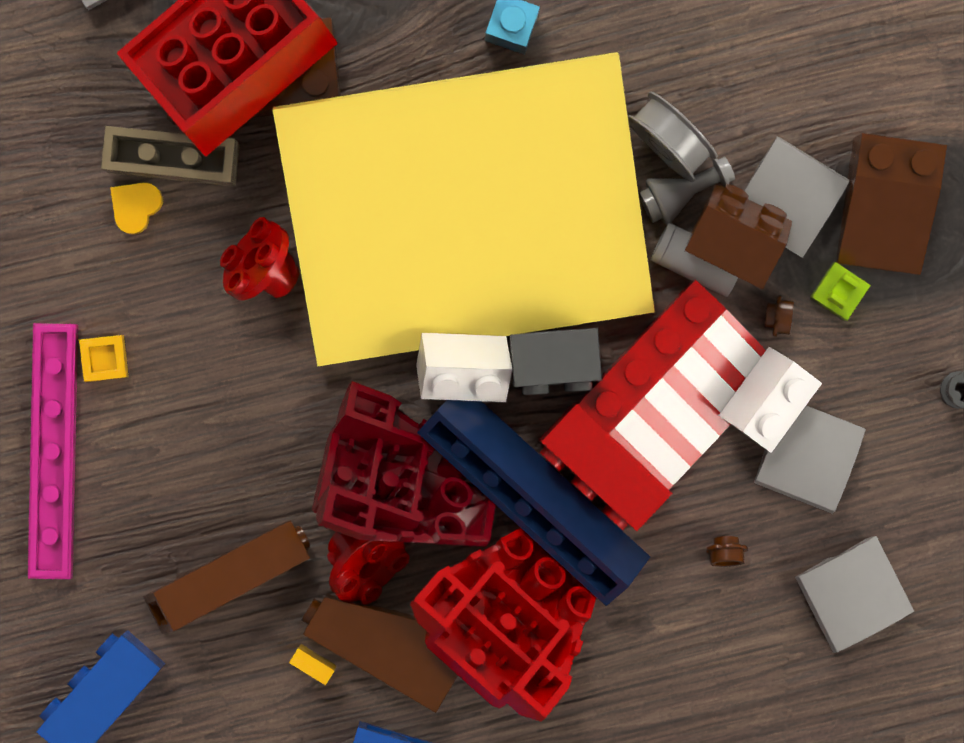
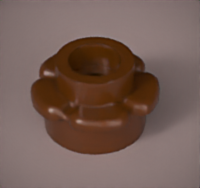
(779, 316)
(726, 552)

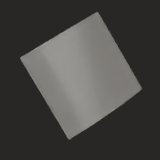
(798, 187)
(812, 459)
(854, 594)

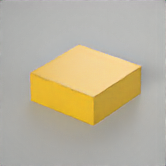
(103, 358)
(313, 664)

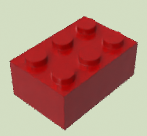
(603, 468)

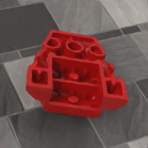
(507, 623)

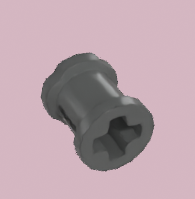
(948, 392)

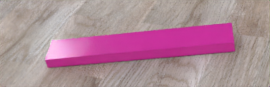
(52, 451)

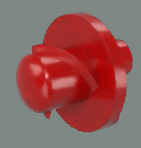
(260, 263)
(363, 566)

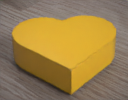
(134, 205)

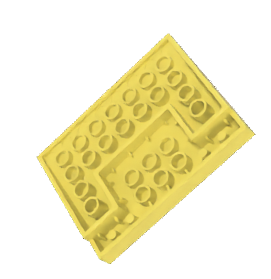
(465, 207)

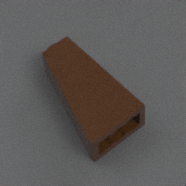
(227, 577)
(382, 644)

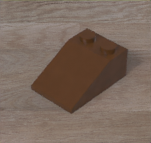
(890, 203)

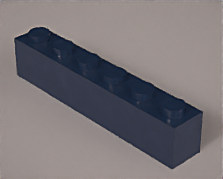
(535, 497)

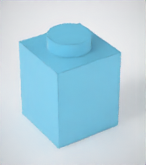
(512, 24)

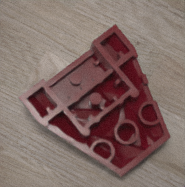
(391, 483)

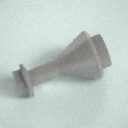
(668, 196)

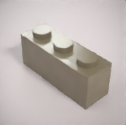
(167, 157)

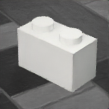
(464, 367)
(770, 399)

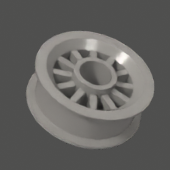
(671, 136)

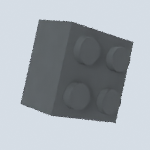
(554, 359)

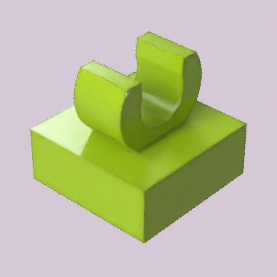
(840, 291)

